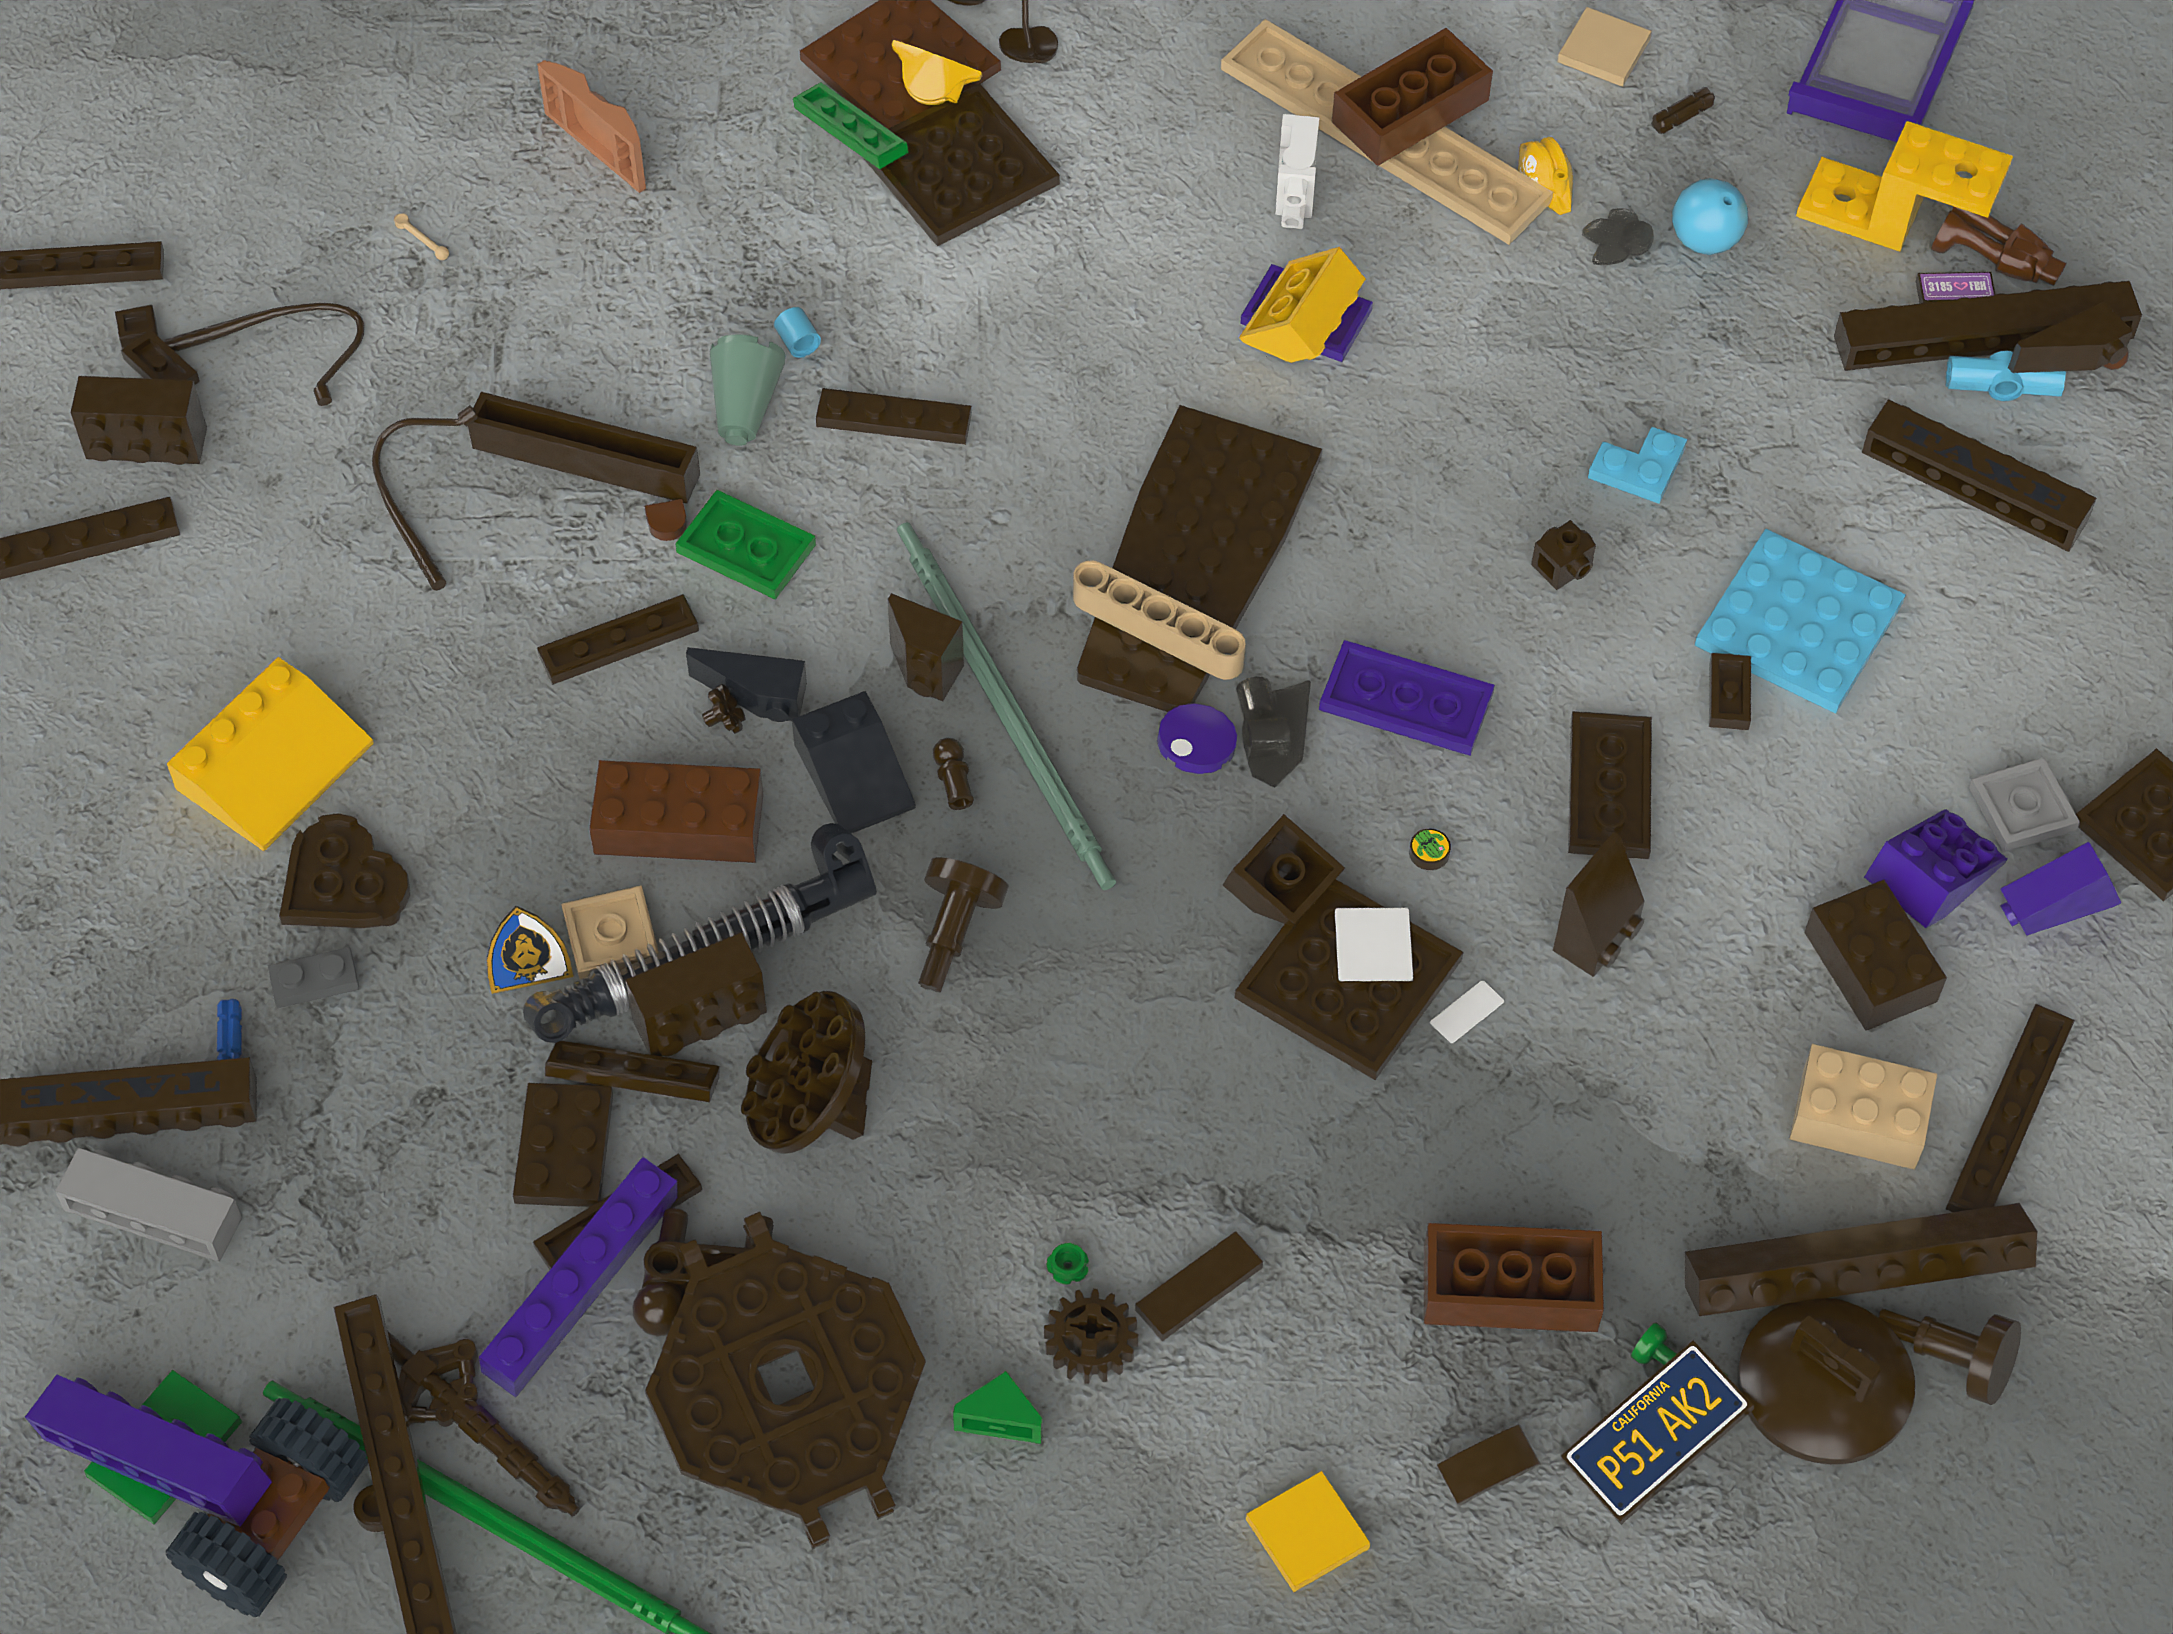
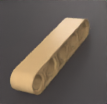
(1170, 633)

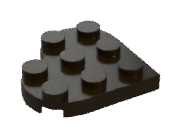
(341, 878)

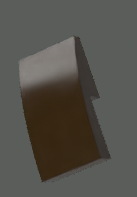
(1488, 1464)

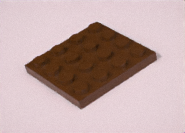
(867, 71)

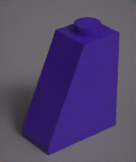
(2060, 892)

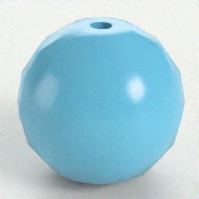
(1710, 216)

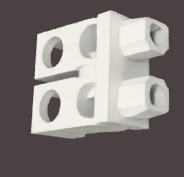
(1296, 169)

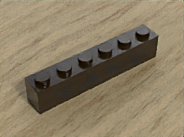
(1978, 475)
(127, 1101)

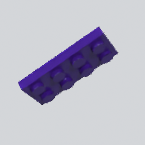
(1406, 697)

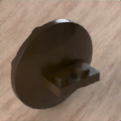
(809, 1075)
(1826, 1381)

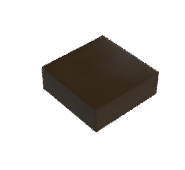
(134, 323)

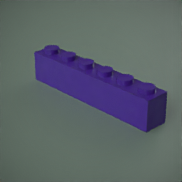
(578, 1277)
(149, 1448)

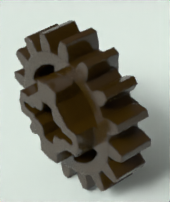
(1071, 1333)

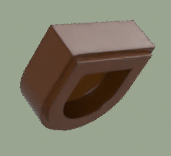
(666, 519)

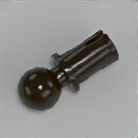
(953, 772)

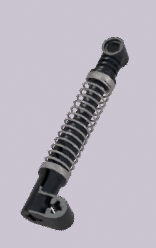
(784, 911)

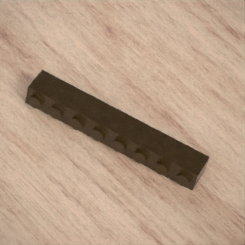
(1969, 324)
(1860, 1259)

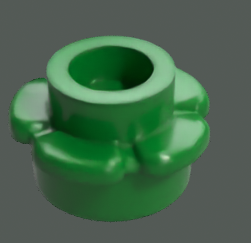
(1068, 1253)

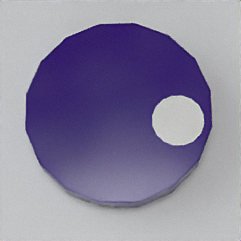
(1197, 738)

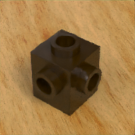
(1564, 554)

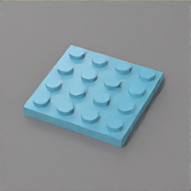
(1801, 620)

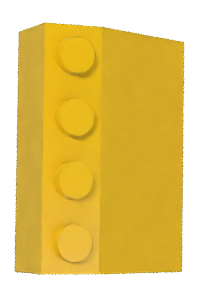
(268, 754)

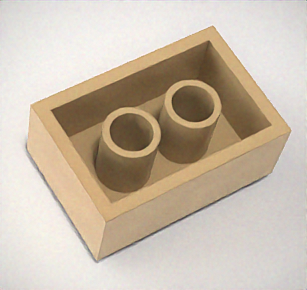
(1863, 1106)

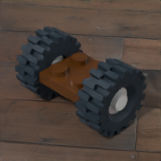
(306, 1464)

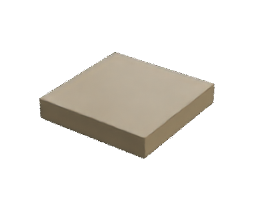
(1604, 46)
(608, 928)

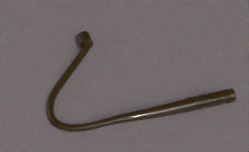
(231, 326)
(411, 539)

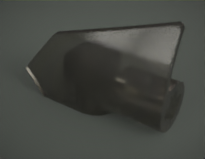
(1273, 727)

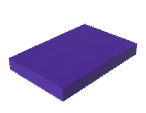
(1340, 339)

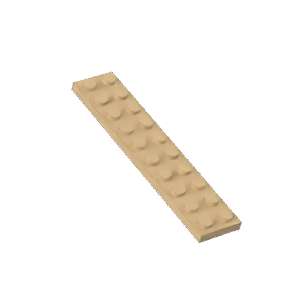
(1439, 165)

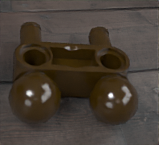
(663, 1293)

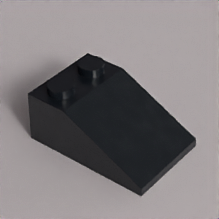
(852, 763)

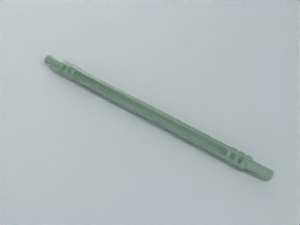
(1009, 710)

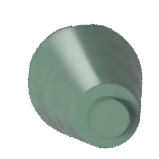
(743, 384)

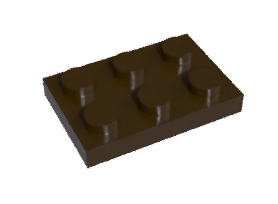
(563, 1145)

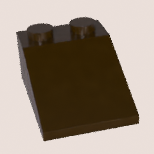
(1600, 909)

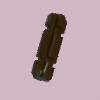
(1683, 110)

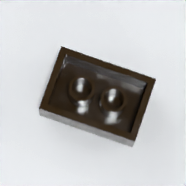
(139, 419)
(1875, 955)
(697, 996)

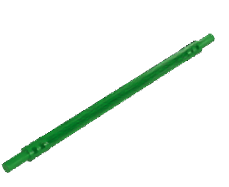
(522, 1534)

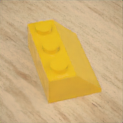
(1304, 306)

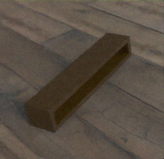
(584, 447)

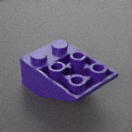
(1935, 866)

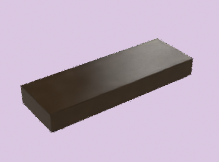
(1198, 1286)

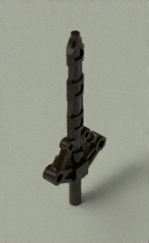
(458, 1404)

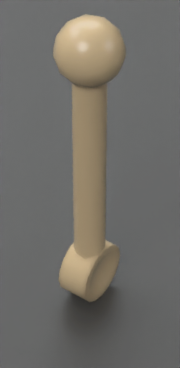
(402, 222)

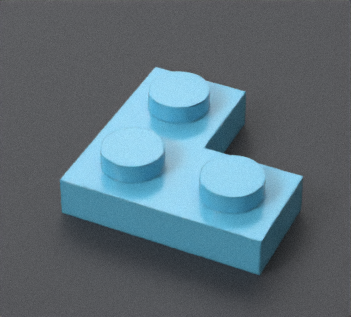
(1641, 473)

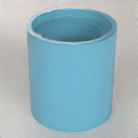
(797, 332)

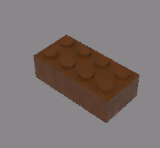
(1411, 96)
(676, 811)
(1513, 1277)

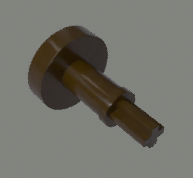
(964, 889)
(1986, 1356)

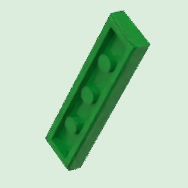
(850, 125)

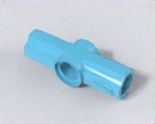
(1994, 376)

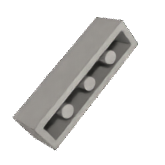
(149, 1203)

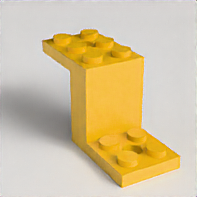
(1919, 167)

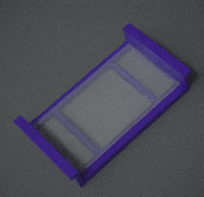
(1879, 63)

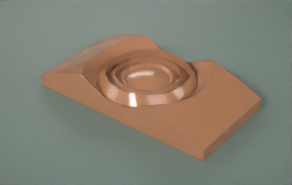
(592, 121)

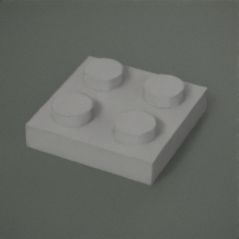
(2024, 804)

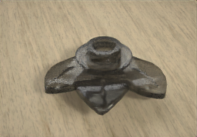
(1618, 236)

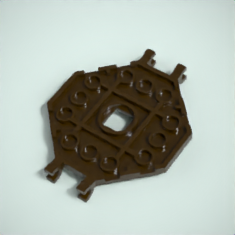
(817, 1443)

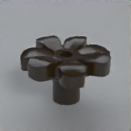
(724, 710)

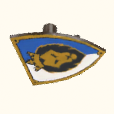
(525, 953)

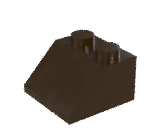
(925, 646)
(1283, 873)

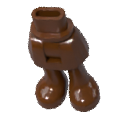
(2017, 255)

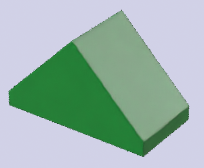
(999, 1411)

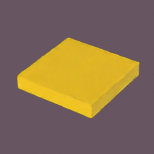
(1307, 1531)

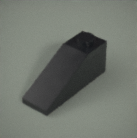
(759, 684)

